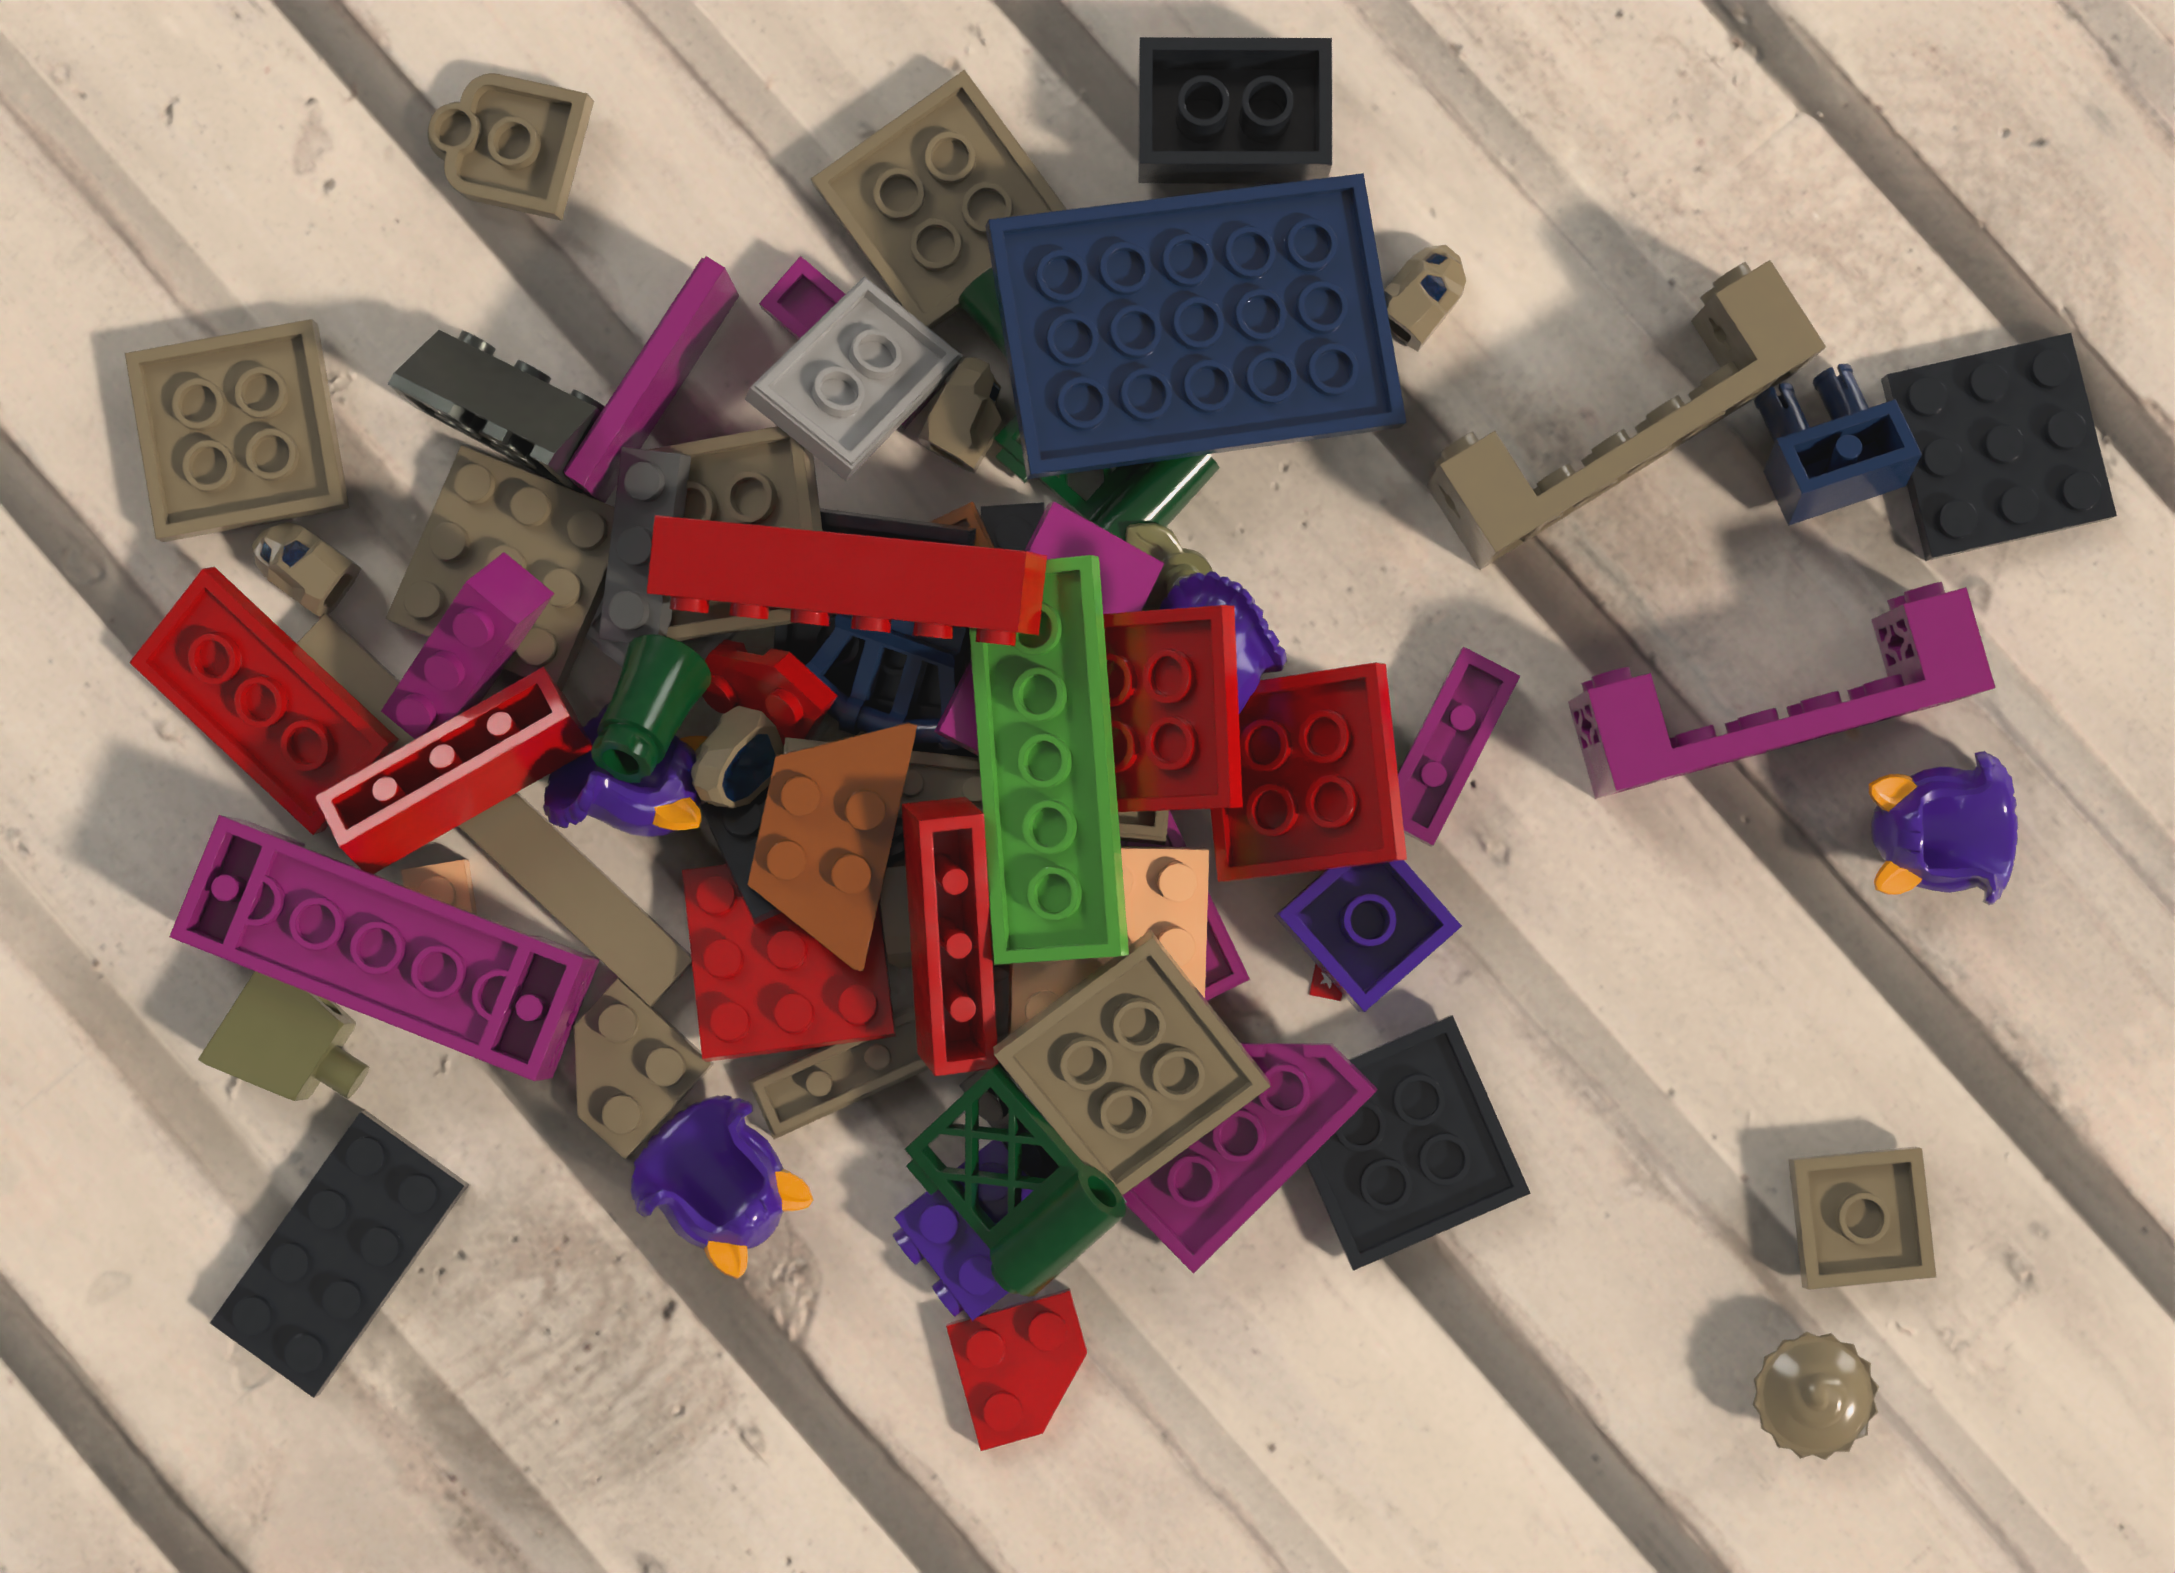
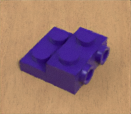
(949, 1244)

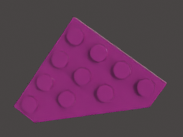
(1243, 1161)

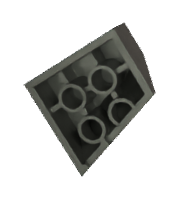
(497, 402)

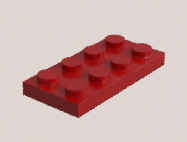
(260, 696)

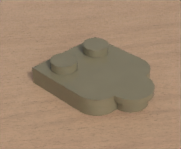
(512, 143)

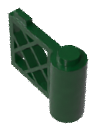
(1129, 494)
(1046, 1227)

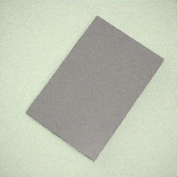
(853, 378)

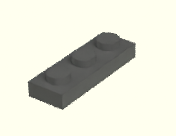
(646, 487)

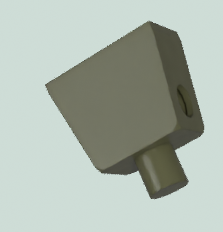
(285, 1041)

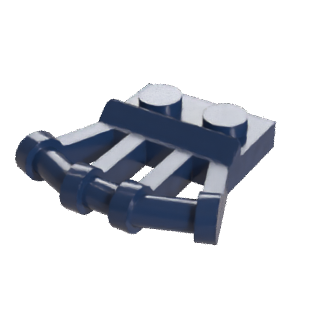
(855, 711)

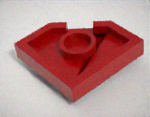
(768, 683)
(1017, 1365)

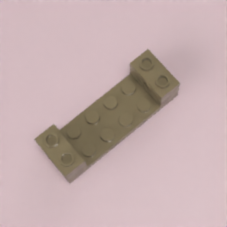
(1755, 338)

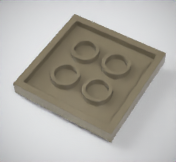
(924, 192)
(236, 430)
(746, 480)
(541, 526)
(1132, 1065)

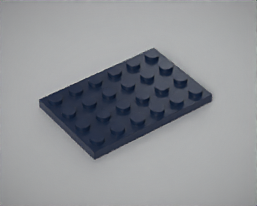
(1194, 325)

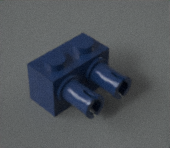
(1838, 461)

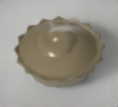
(1815, 1395)

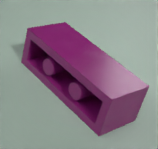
(468, 646)

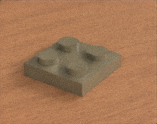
(1862, 1218)

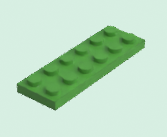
(1051, 779)

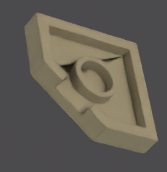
(630, 1068)

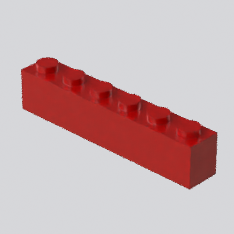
(847, 575)

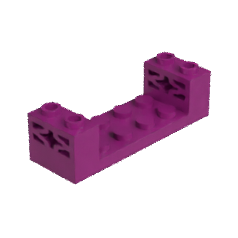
(1929, 659)
(384, 949)

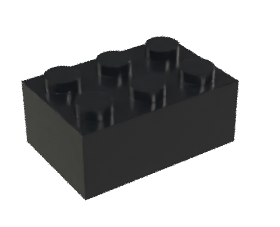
(1234, 110)

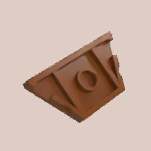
(832, 834)

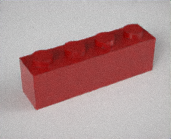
(454, 772)
(950, 935)

